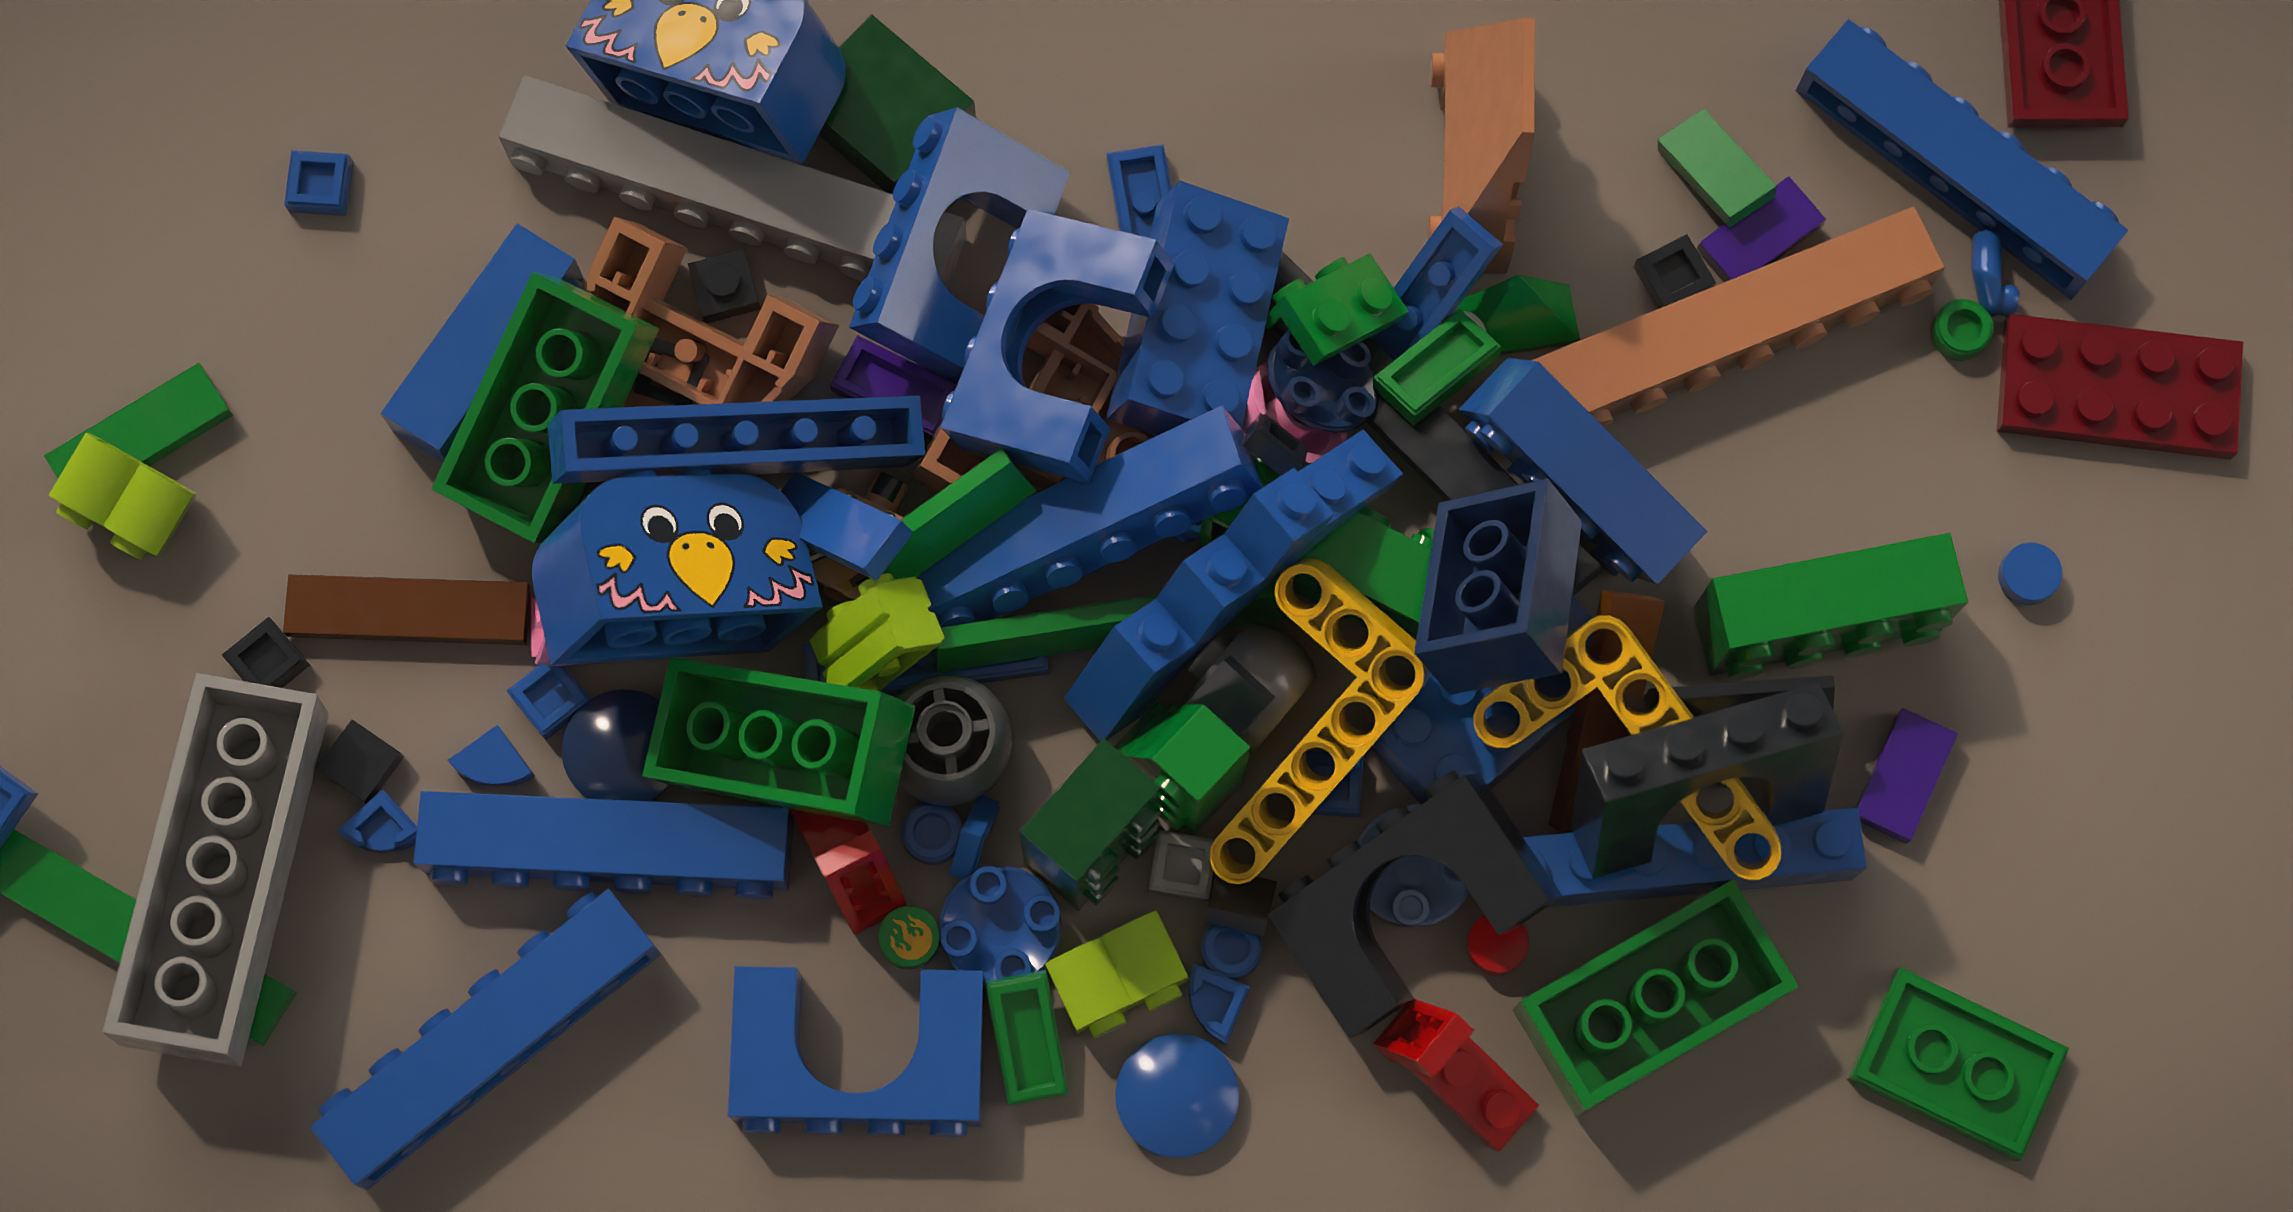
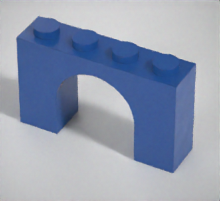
(1048, 268)
(903, 296)
(934, 1090)

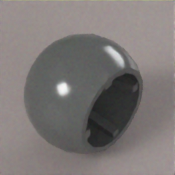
(1272, 659)
(942, 700)

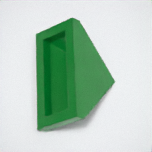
(1525, 313)

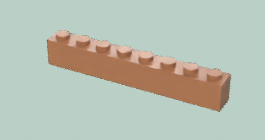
(1749, 318)

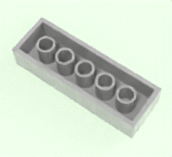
(217, 871)

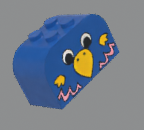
(719, 67)
(674, 570)

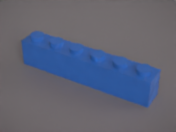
(1961, 158)
(736, 438)
(1084, 526)
(604, 842)
(1686, 863)
(484, 1039)

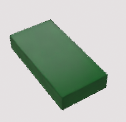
(1716, 168)
(1436, 367)
(1027, 1037)

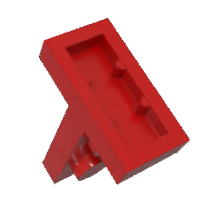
(851, 867)
(1467, 1080)

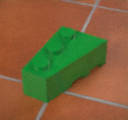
(1190, 758)

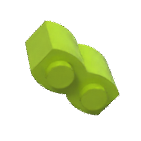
(121, 496)
(1117, 974)

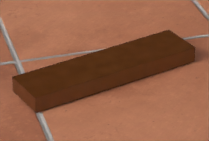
(407, 609)
(1593, 717)

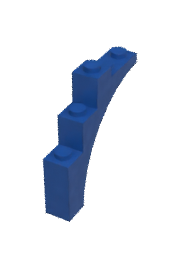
(1223, 578)

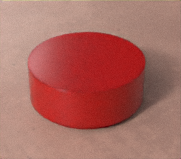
(1495, 952)

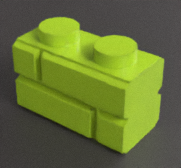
(877, 633)

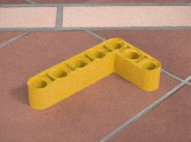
(1611, 678)
(1333, 730)

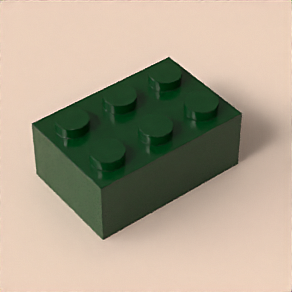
(1092, 826)

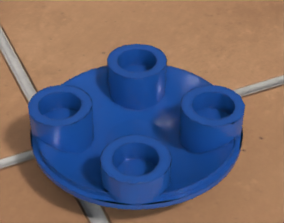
(1000, 923)
(1177, 1095)

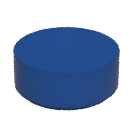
(2030, 573)
(931, 833)
(1230, 951)

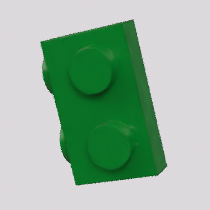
(1337, 308)

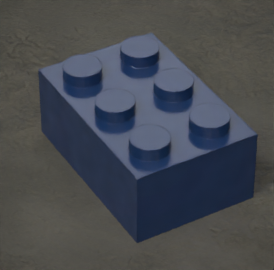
(1499, 587)

